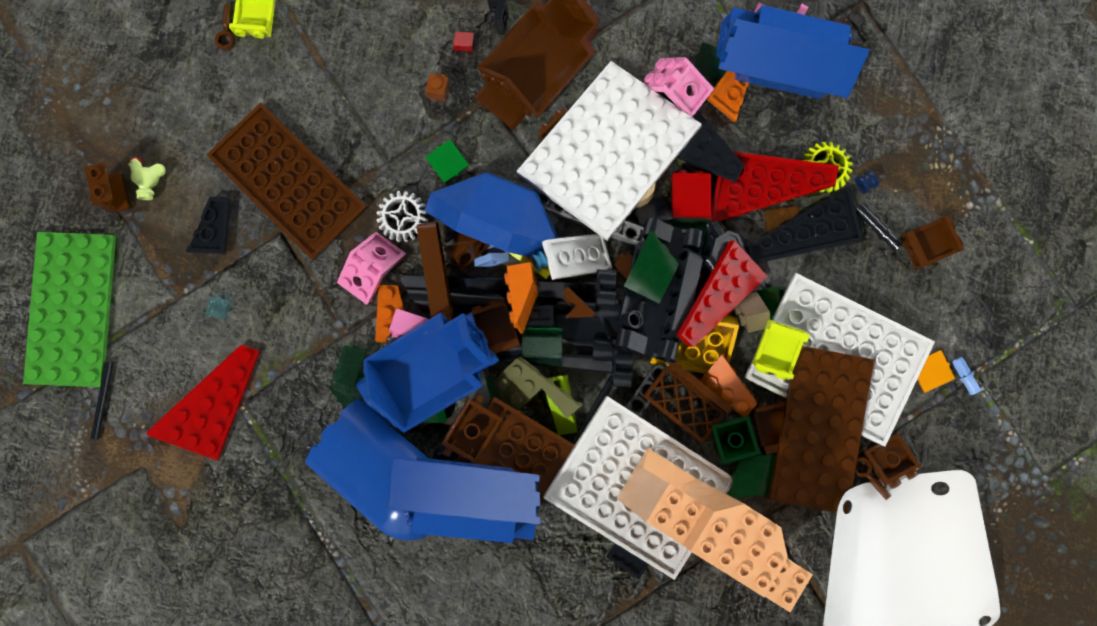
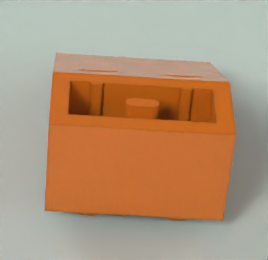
(523, 293)

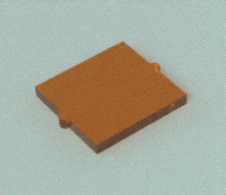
(778, 217)

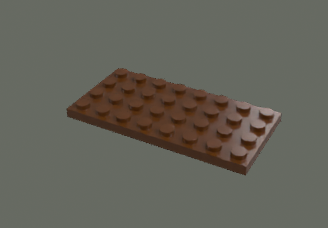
(287, 181)
(821, 429)

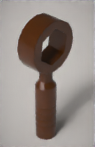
(225, 23)
(874, 481)

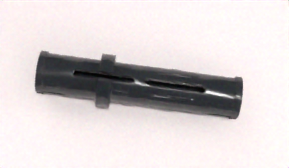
(881, 230)

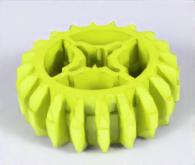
(830, 153)

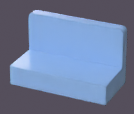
(494, 257)

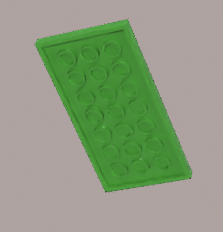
(69, 309)

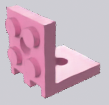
(674, 77)
(369, 266)

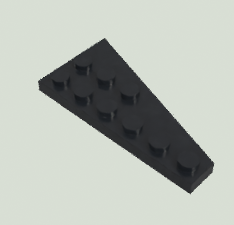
(819, 228)

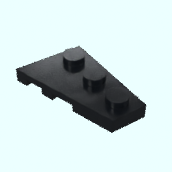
(213, 228)

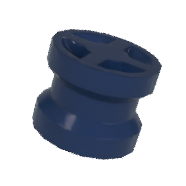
(866, 182)

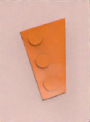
(728, 95)
(725, 383)

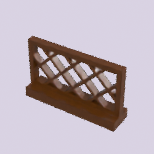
(697, 388)

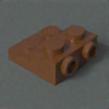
(893, 462)

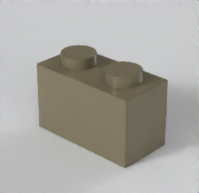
(752, 313)

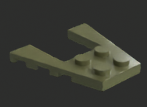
(523, 381)

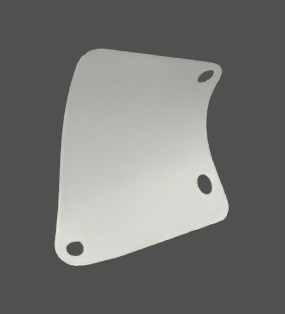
(912, 557)

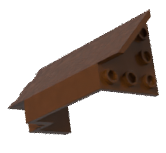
(537, 59)

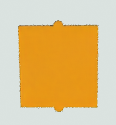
(935, 372)

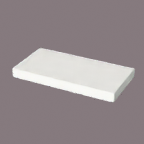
(576, 255)

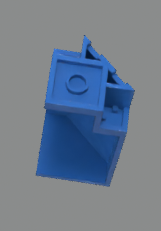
(789, 52)
(425, 370)
(465, 499)

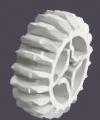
(386, 213)

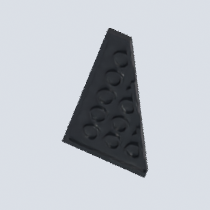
(710, 151)

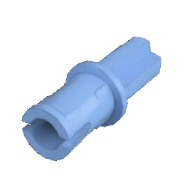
(966, 376)

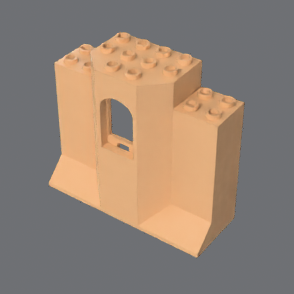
(714, 528)

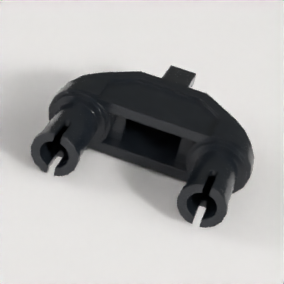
(717, 243)

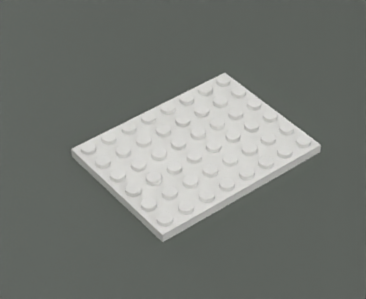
(609, 150)
(854, 330)
(600, 468)

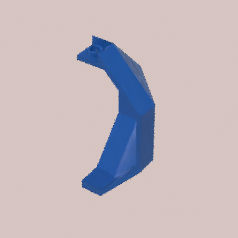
(494, 213)

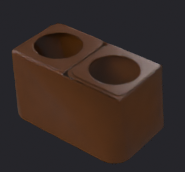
(464, 249)

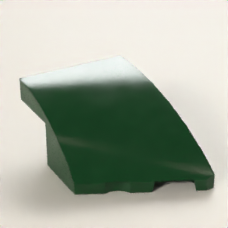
(652, 269)
(752, 476)

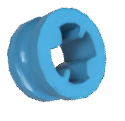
(539, 260)

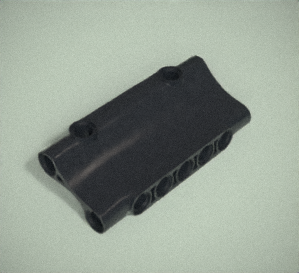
(653, 324)

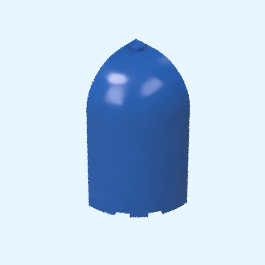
(358, 461)

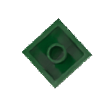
(734, 440)

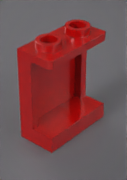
(691, 194)

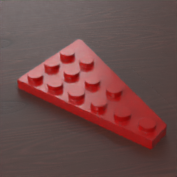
(769, 182)
(208, 411)

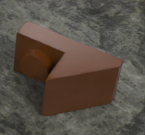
(581, 310)

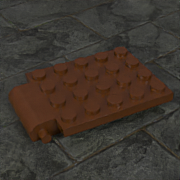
(506, 439)

